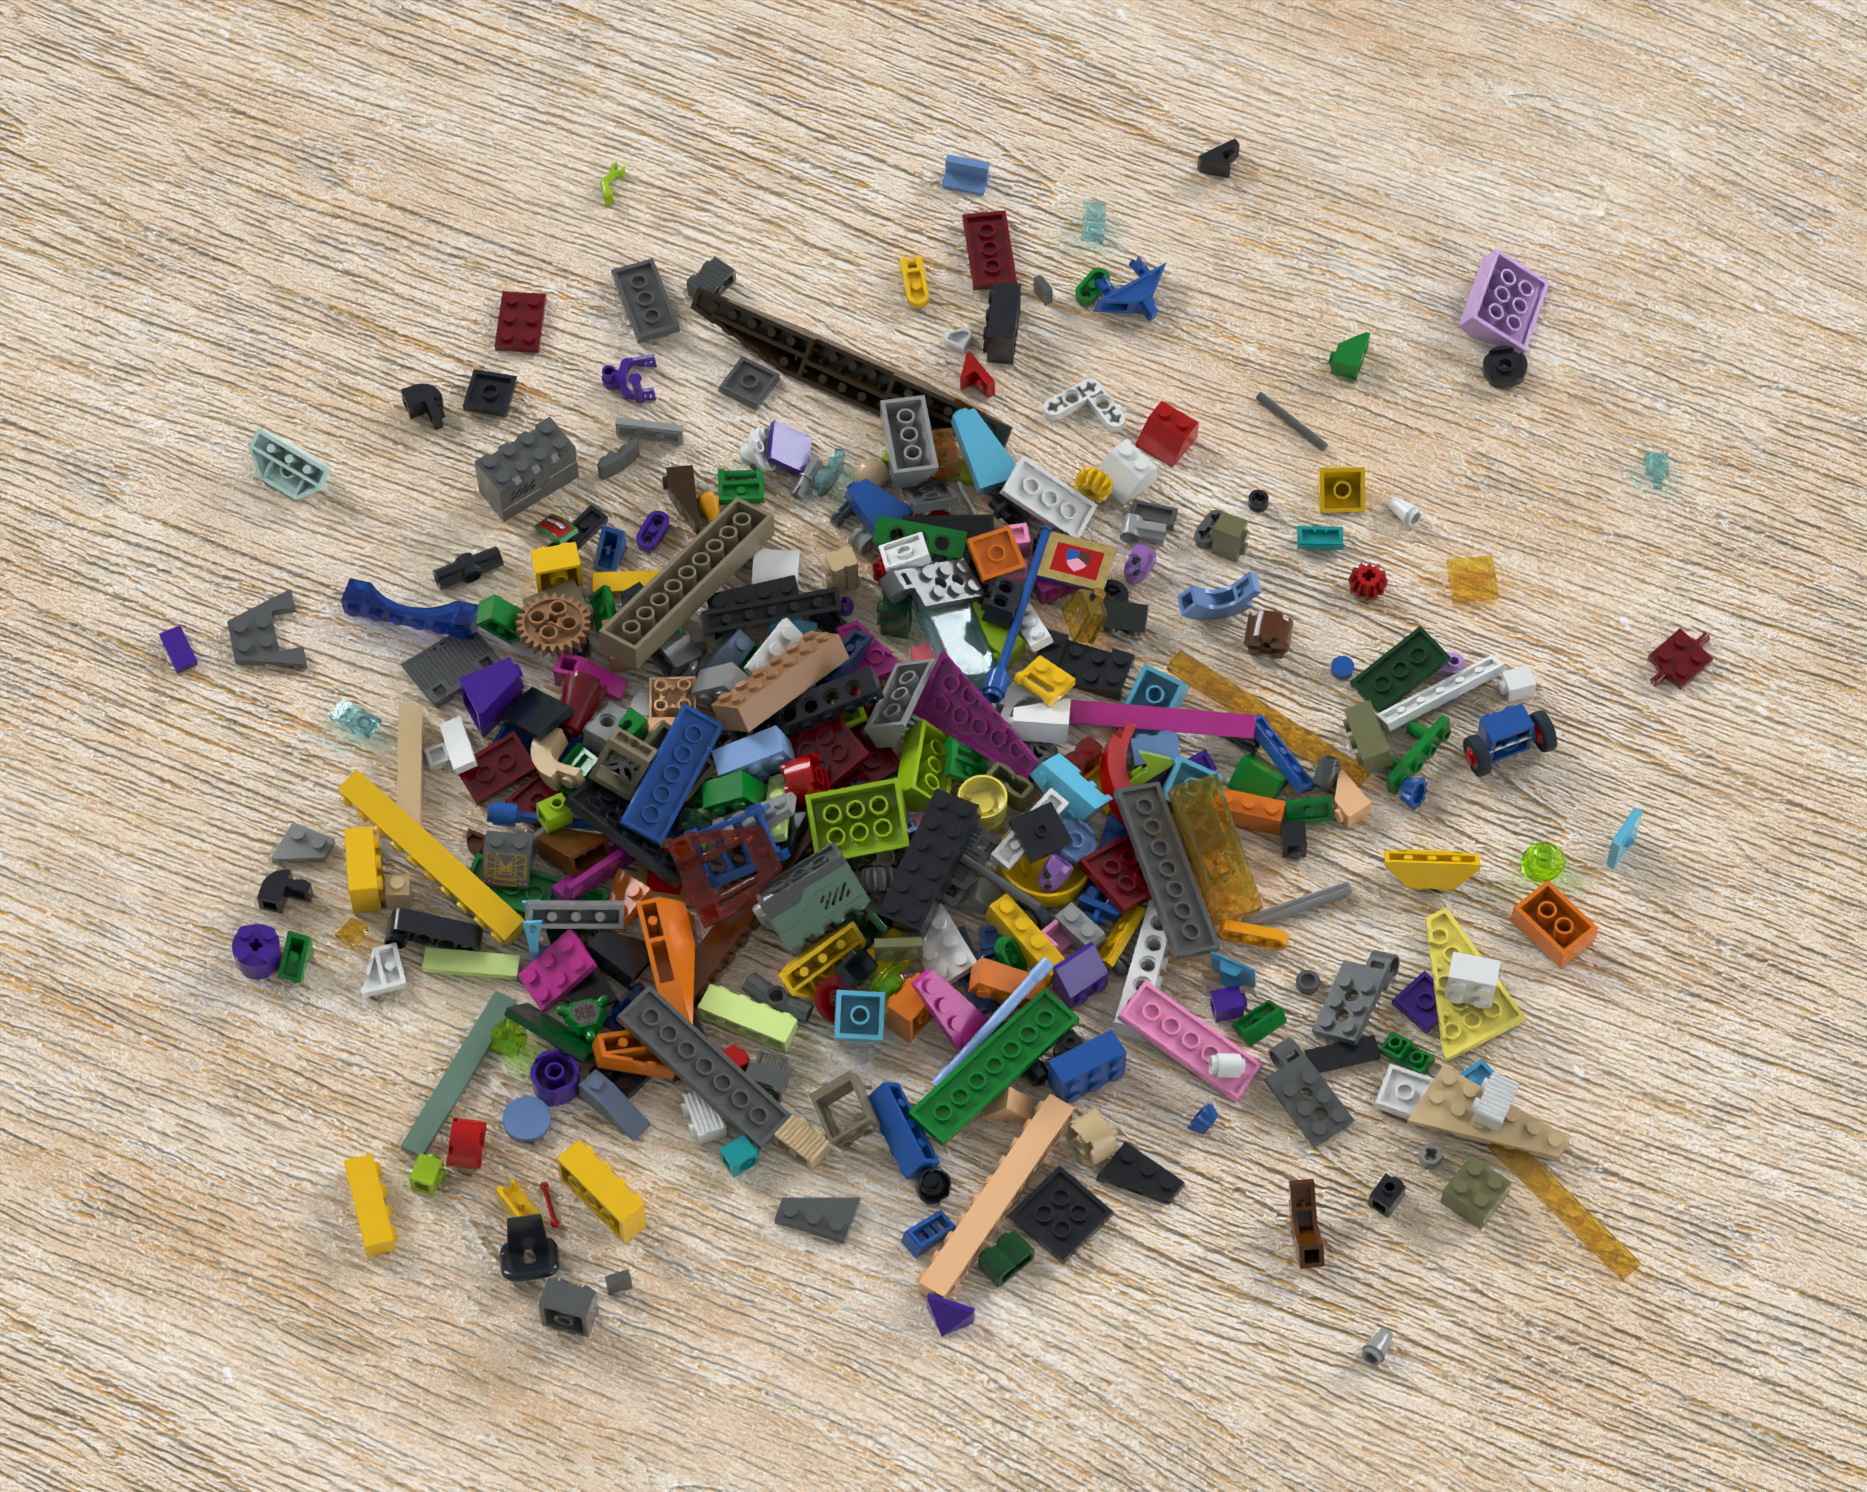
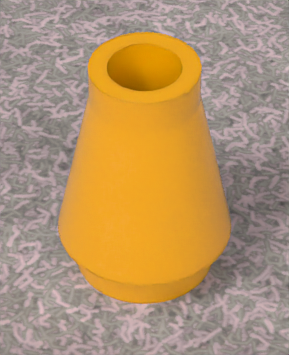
(709, 505)

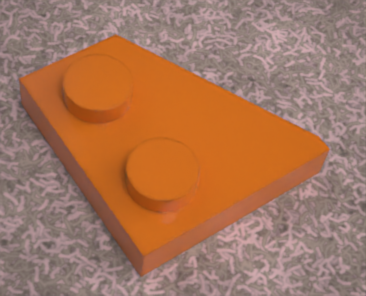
(629, 891)

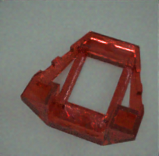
(695, 880)

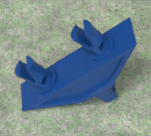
(1133, 296)

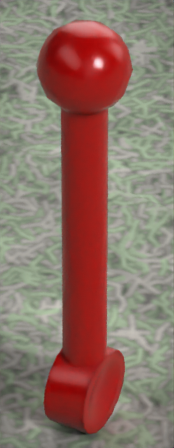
(544, 1188)

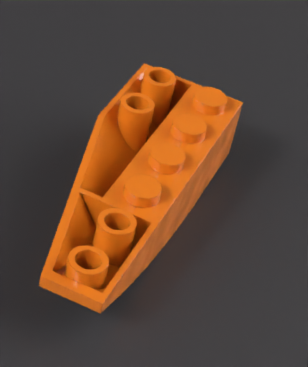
(670, 950)

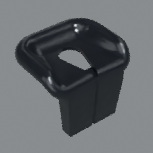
(526, 1234)

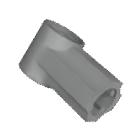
(1137, 529)

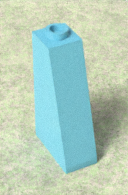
(983, 453)

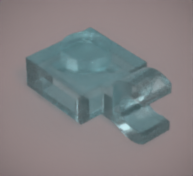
(1656, 466)

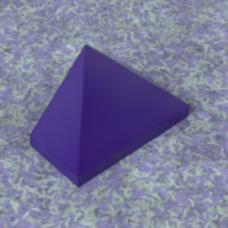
(949, 1314)

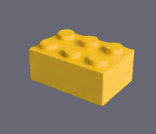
(364, 869)

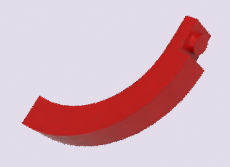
(1113, 766)

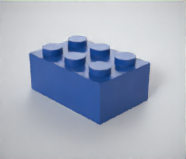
(1087, 1067)

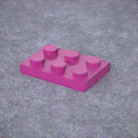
(557, 970)

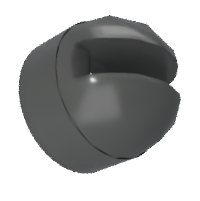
(1121, 968)

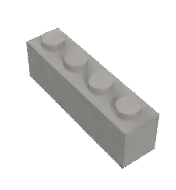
(575, 914)

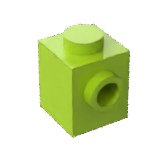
(553, 813)
(427, 1174)

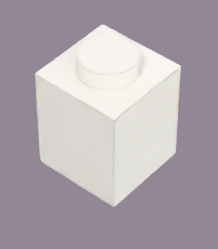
(1517, 683)

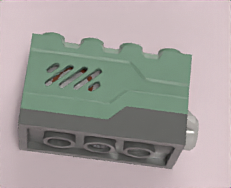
(810, 897)

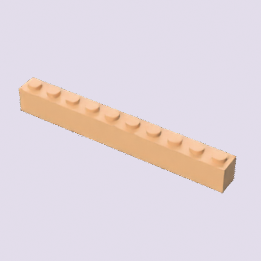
(997, 1198)

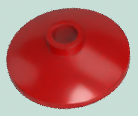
(824, 992)

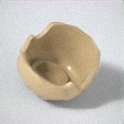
(872, 470)

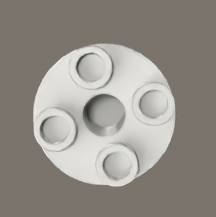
(756, 450)

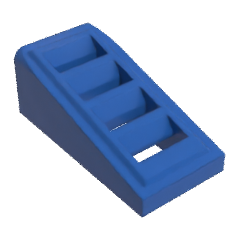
(915, 1241)

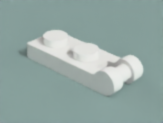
(1034, 630)

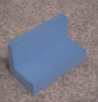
(966, 175)

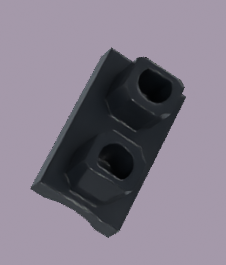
(1006, 509)

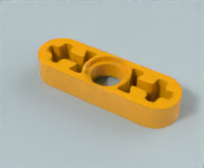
(1253, 934)

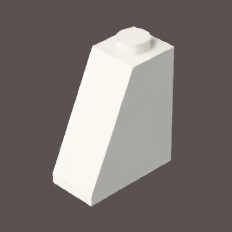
(1041, 722)

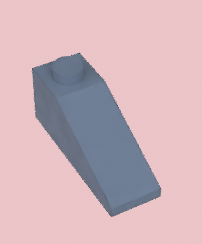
(731, 648)
(613, 1105)

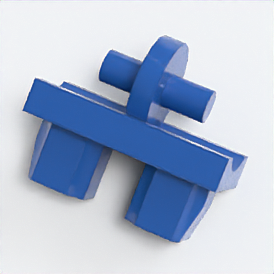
(1095, 909)

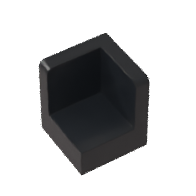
(856, 967)

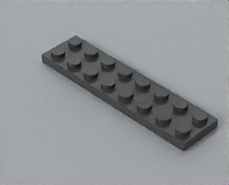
(1166, 870)
(703, 1067)

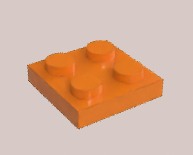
(996, 554)

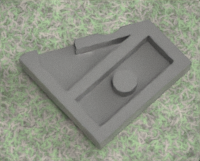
(303, 845)

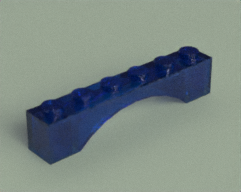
(451, 619)

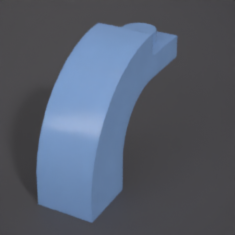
(1219, 603)

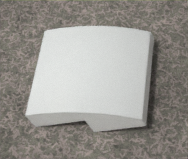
(775, 564)

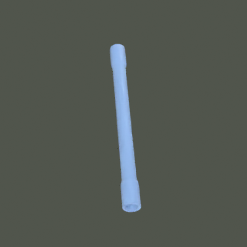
(1035, 976)

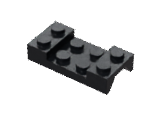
(1093, 668)

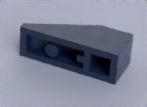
(856, 645)

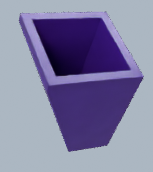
(490, 692)

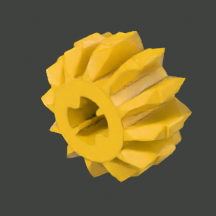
(1093, 484)

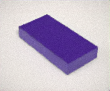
(178, 649)

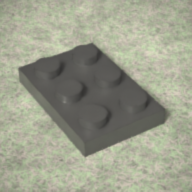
(930, 497)

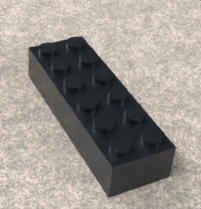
(929, 863)

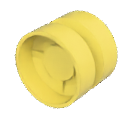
(992, 799)

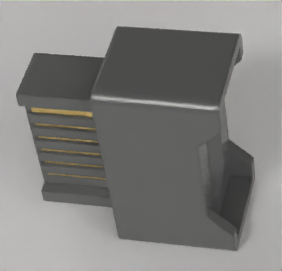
(770, 1073)

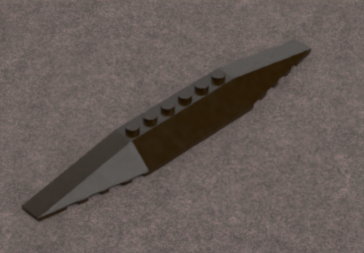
(830, 364)

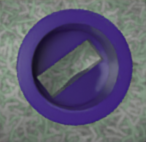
(848, 611)

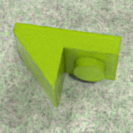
(1155, 765)

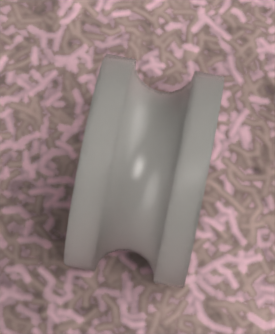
(1430, 1148)

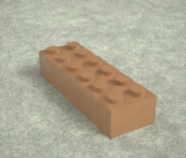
(780, 681)

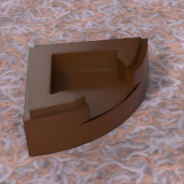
(475, 842)

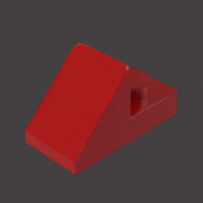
(975, 374)

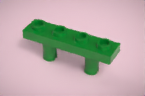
(1426, 747)

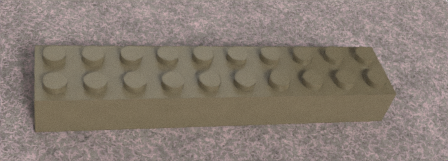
(686, 583)

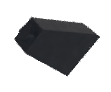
(618, 955)

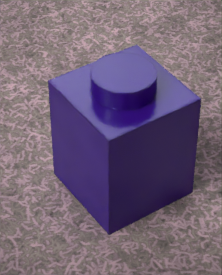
(1227, 1003)

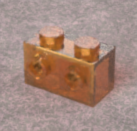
(946, 454)

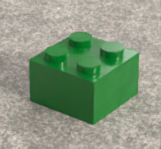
(732, 793)

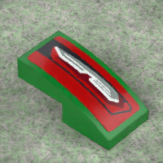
(556, 528)

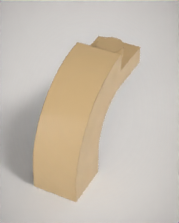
(545, 758)

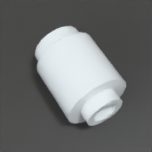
(1226, 1065)

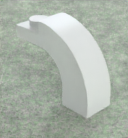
(1016, 697)

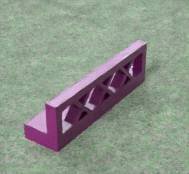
(576, 887)

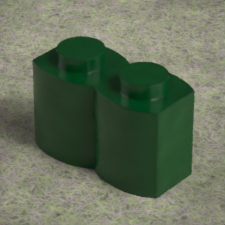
(1005, 1258)

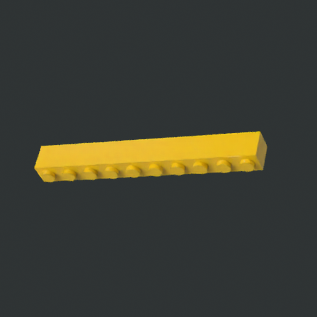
(431, 857)

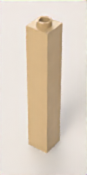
(410, 761)

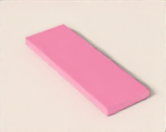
(1185, 1038)

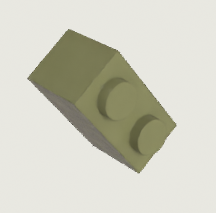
(1230, 537)

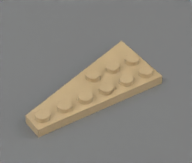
(1448, 1108)

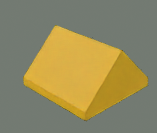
(1341, 489)

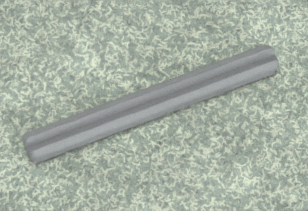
(1299, 904)

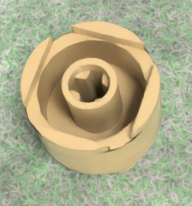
(1092, 1137)

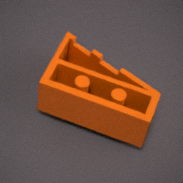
(625, 1053)

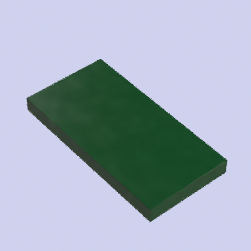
(1400, 670)
(551, 1030)

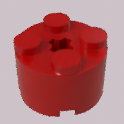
(804, 777)
(466, 1143)

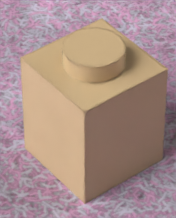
(398, 891)

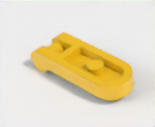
(914, 281)

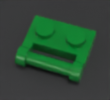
(748, 490)
(962, 768)

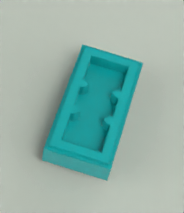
(1319, 538)

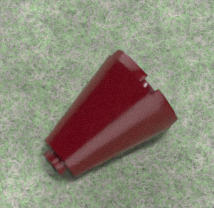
(584, 696)

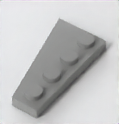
(781, 808)

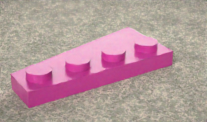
(950, 1009)

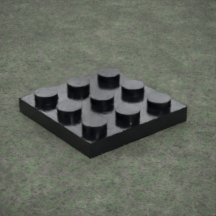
(1061, 1214)

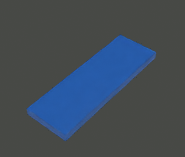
(671, 775)

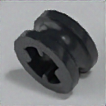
(1261, 496)

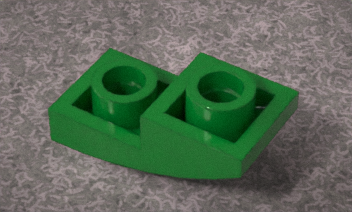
(1403, 1053)

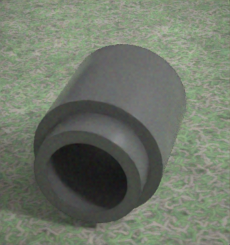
(1326, 772)

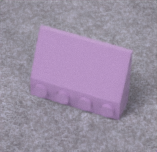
(1504, 302)

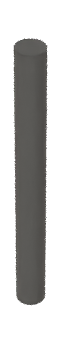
(1289, 419)
(1000, 882)

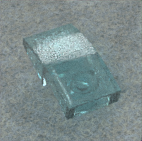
(1093, 221)
(830, 473)
(355, 718)

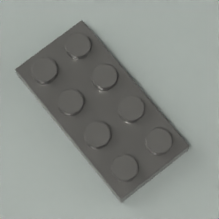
(645, 300)

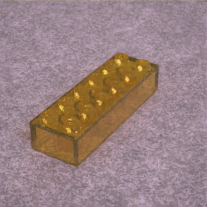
(1215, 849)

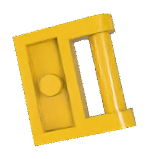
(1048, 676)

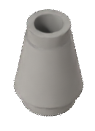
(1376, 1348)

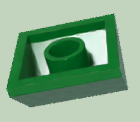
(1257, 777)

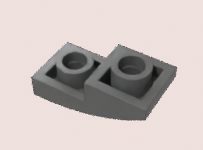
(615, 463)

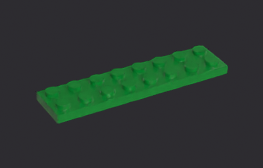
(993, 1067)

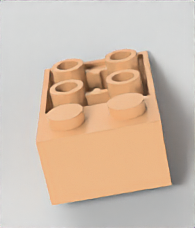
(667, 697)

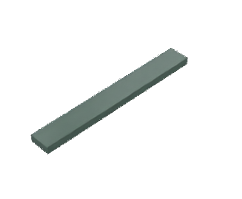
(456, 1077)

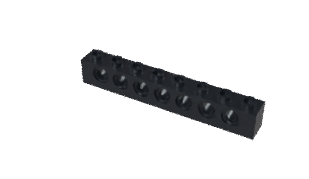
(820, 696)

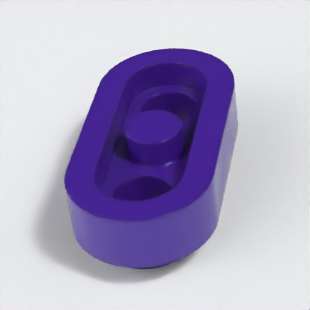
(652, 533)

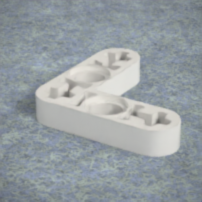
(1090, 399)

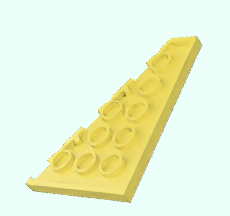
(1463, 1024)

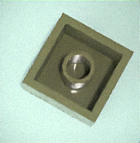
(1476, 1192)

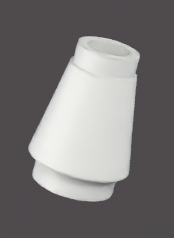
(1405, 511)

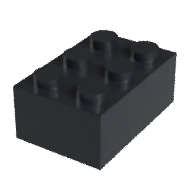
(1002, 323)

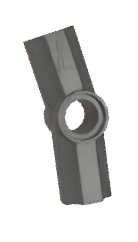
(765, 992)

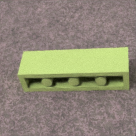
(748, 1018)

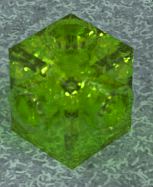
(500, 1037)

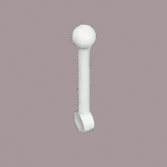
(960, 487)

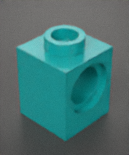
(739, 1155)

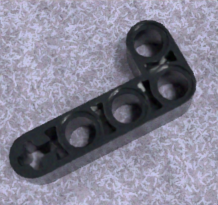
(431, 930)

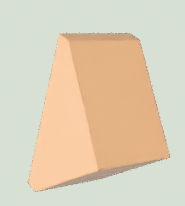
(1009, 1106)

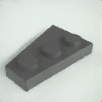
(819, 1216)

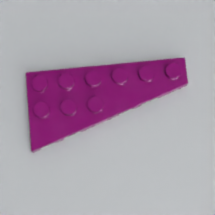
(965, 714)

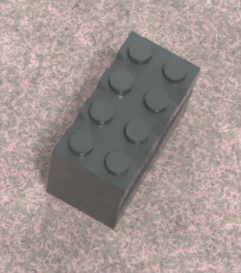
(527, 469)

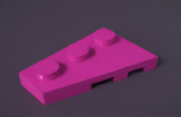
(877, 656)

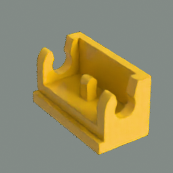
(516, 1201)

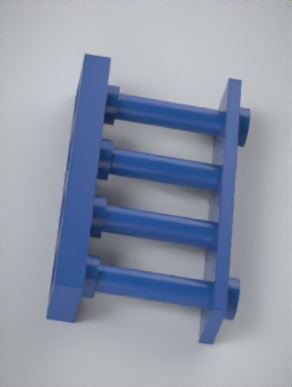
(731, 870)

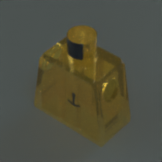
(1085, 614)

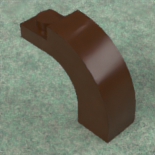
(1304, 1224)

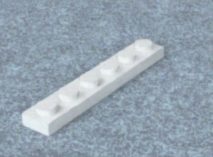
(1440, 693)

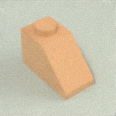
(1349, 801)

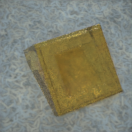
(352, 932)

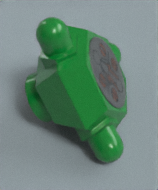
(585, 1016)

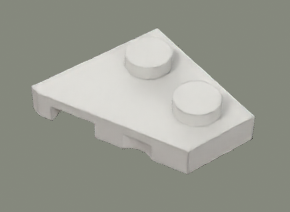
(383, 972)

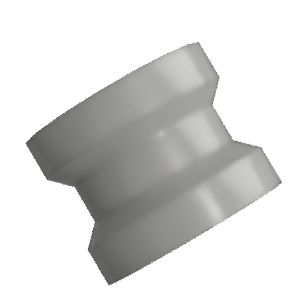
(861, 540)

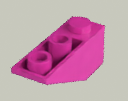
(571, 663)

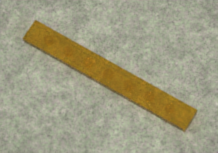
(1568, 1209)

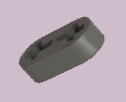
(1204, 527)

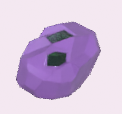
(1139, 564)
(1054, 873)

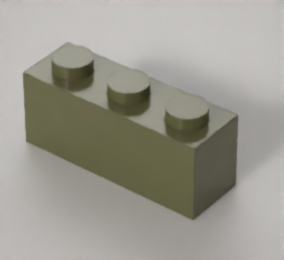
(1367, 737)

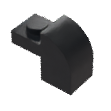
(422, 400)
(279, 887)

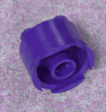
(257, 951)
(555, 1077)

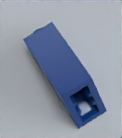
(870, 500)

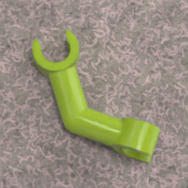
(604, 183)

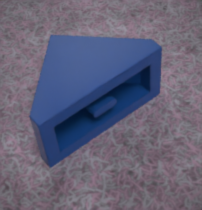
(610, 549)

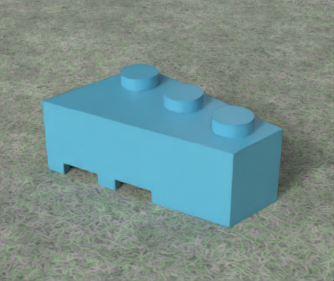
(1066, 781)

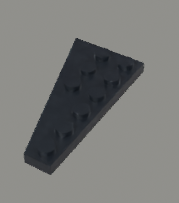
(604, 812)

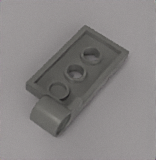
(921, 584)
(1355, 979)
(1298, 1074)

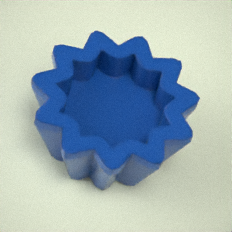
(1413, 791)
(1203, 1119)

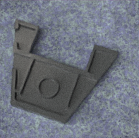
(255, 637)

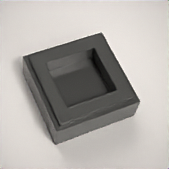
(1043, 289)
(618, 1281)

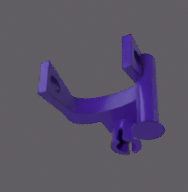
(617, 379)

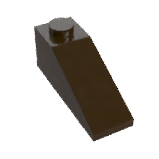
(682, 493)

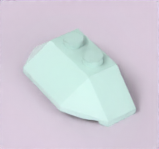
(287, 465)

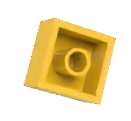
(556, 565)

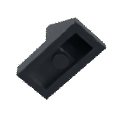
(1217, 160)

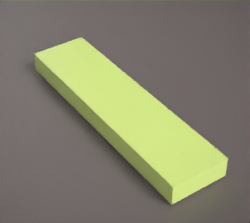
(471, 963)

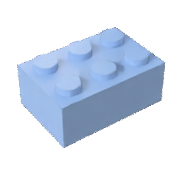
(756, 755)

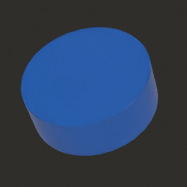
(1342, 667)

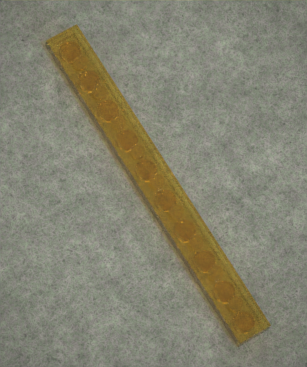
(1242, 702)

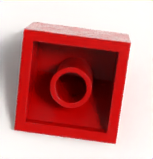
(1167, 434)

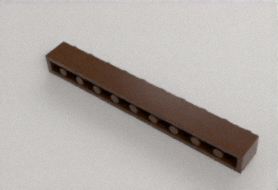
(726, 937)

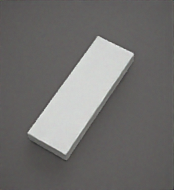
(458, 745)

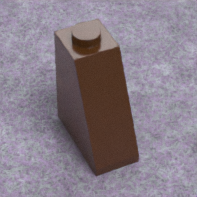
(572, 849)

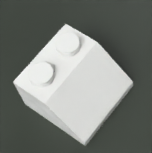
(1129, 471)

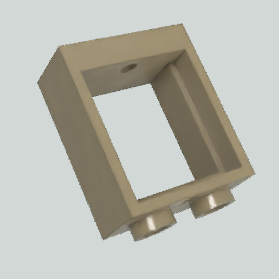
(640, 754)
(832, 1092)

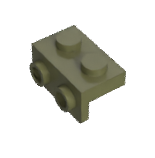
(898, 948)

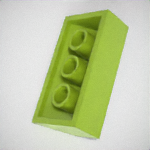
(923, 765)

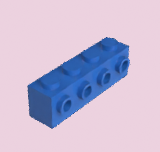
(905, 1138)

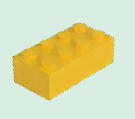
(602, 1191)

